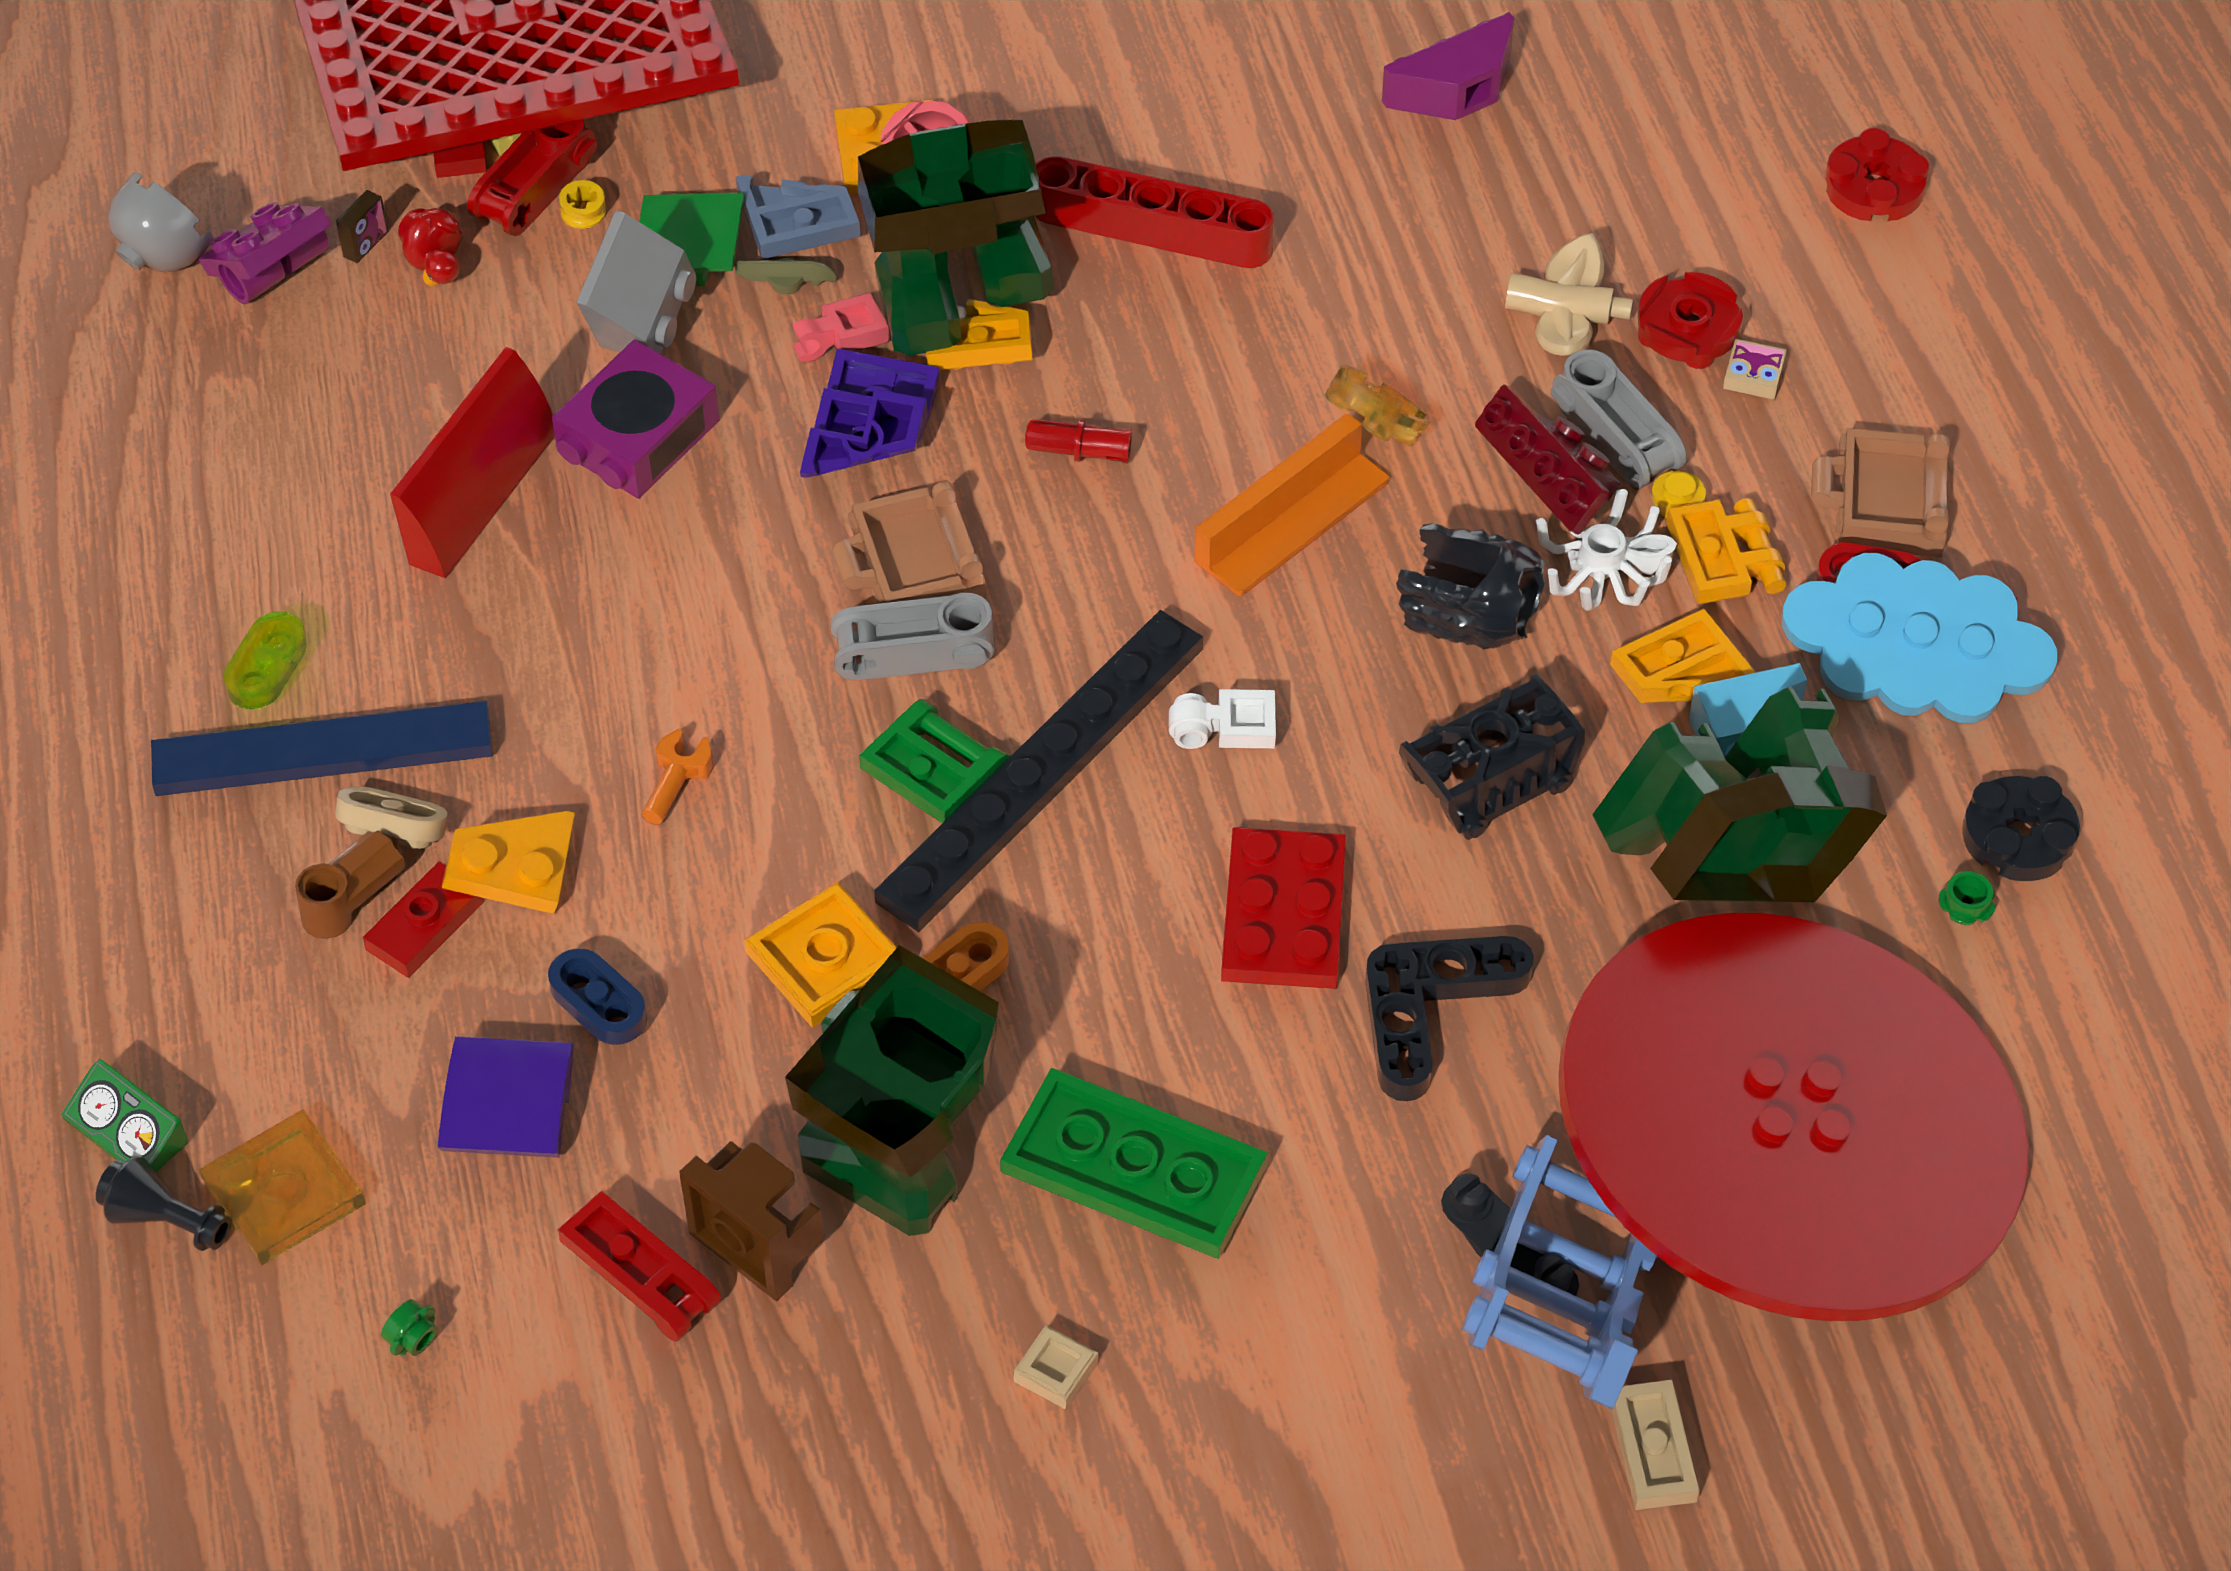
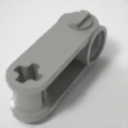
(1617, 418)
(914, 636)

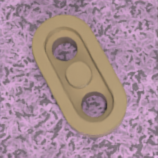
(406, 818)

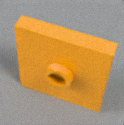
(820, 952)

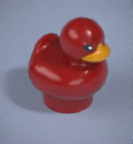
(431, 244)

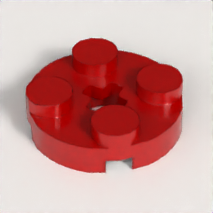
(1879, 155)
(1684, 340)

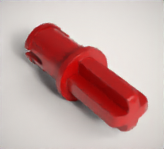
(1079, 440)

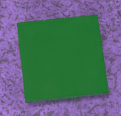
(700, 225)

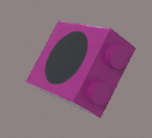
(635, 419)

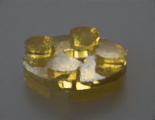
(1385, 409)

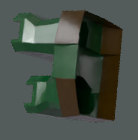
(946, 194)
(1750, 825)
(890, 1085)

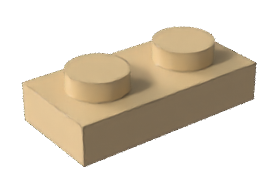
(1654, 1446)

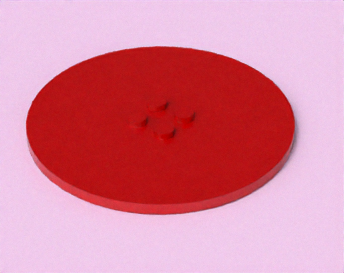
(1793, 1116)

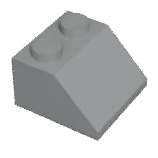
(635, 287)

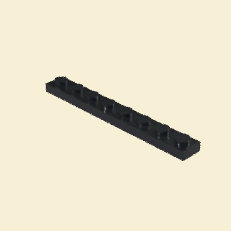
(1038, 771)

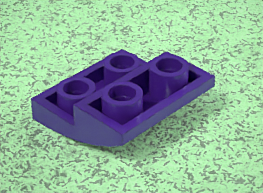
(505, 1097)

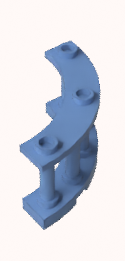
(1607, 1354)

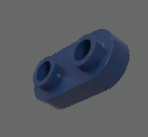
(602, 998)

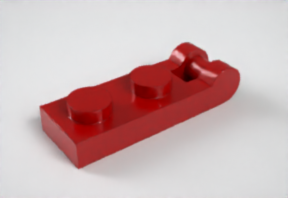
(638, 1264)

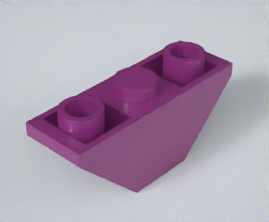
(1453, 74)

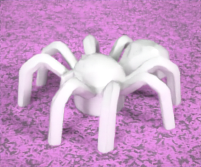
(1606, 551)

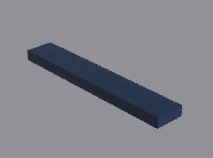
(320, 748)

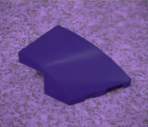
(869, 412)

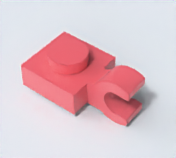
(845, 323)

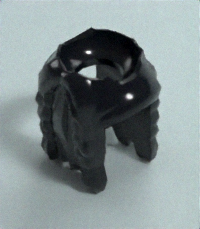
(1472, 588)

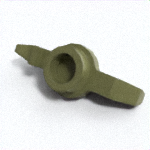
(786, 274)

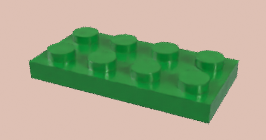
(1134, 1163)

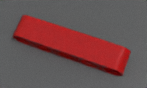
(1155, 212)

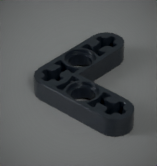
(1421, 983)

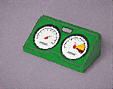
(123, 1118)

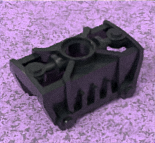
(1505, 773)

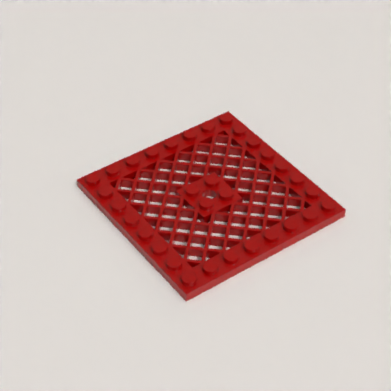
(376, 130)

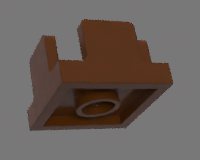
(734, 1216)

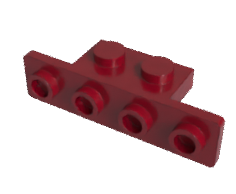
(1549, 458)

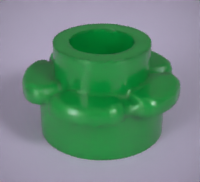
(1969, 887)
(410, 1328)

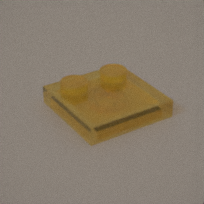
(282, 1186)

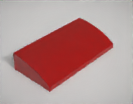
(472, 465)

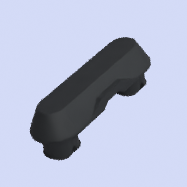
(1481, 1220)

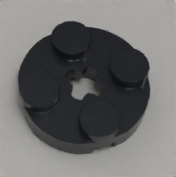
(2028, 800)

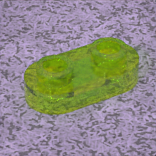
(262, 664)

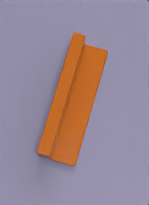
(1288, 508)

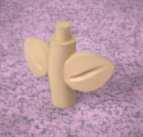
(1568, 297)

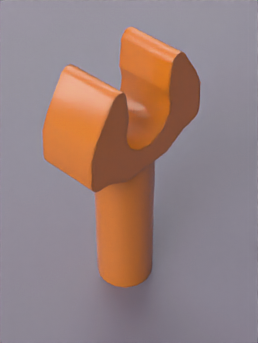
(677, 770)

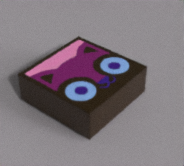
(362, 226)

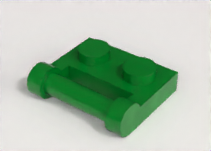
(922, 770)

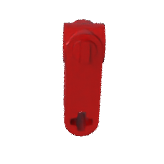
(531, 175)

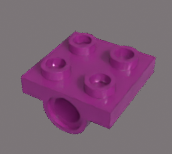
(266, 249)

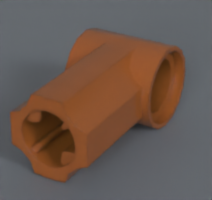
(334, 890)

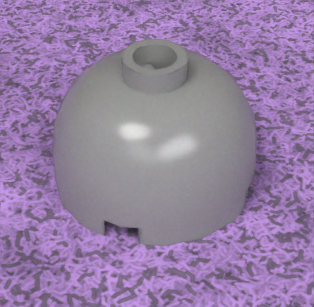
(154, 228)

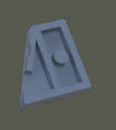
(797, 215)

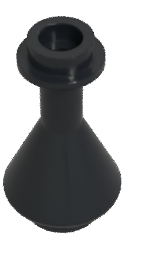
(137, 1194)

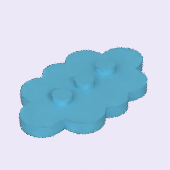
(1919, 638)

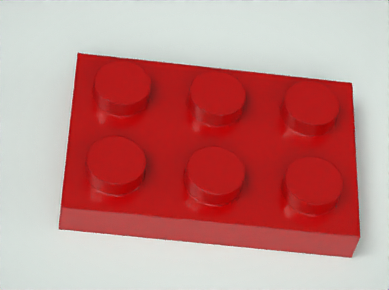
(1283, 908)

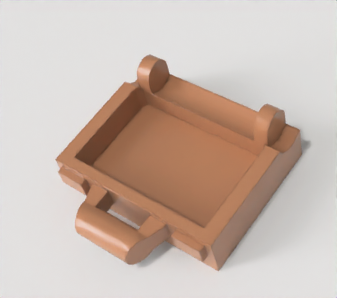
(1889, 490)
(911, 547)

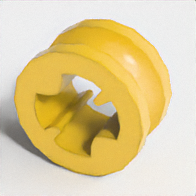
(577, 192)

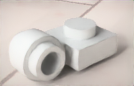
(1240, 717)

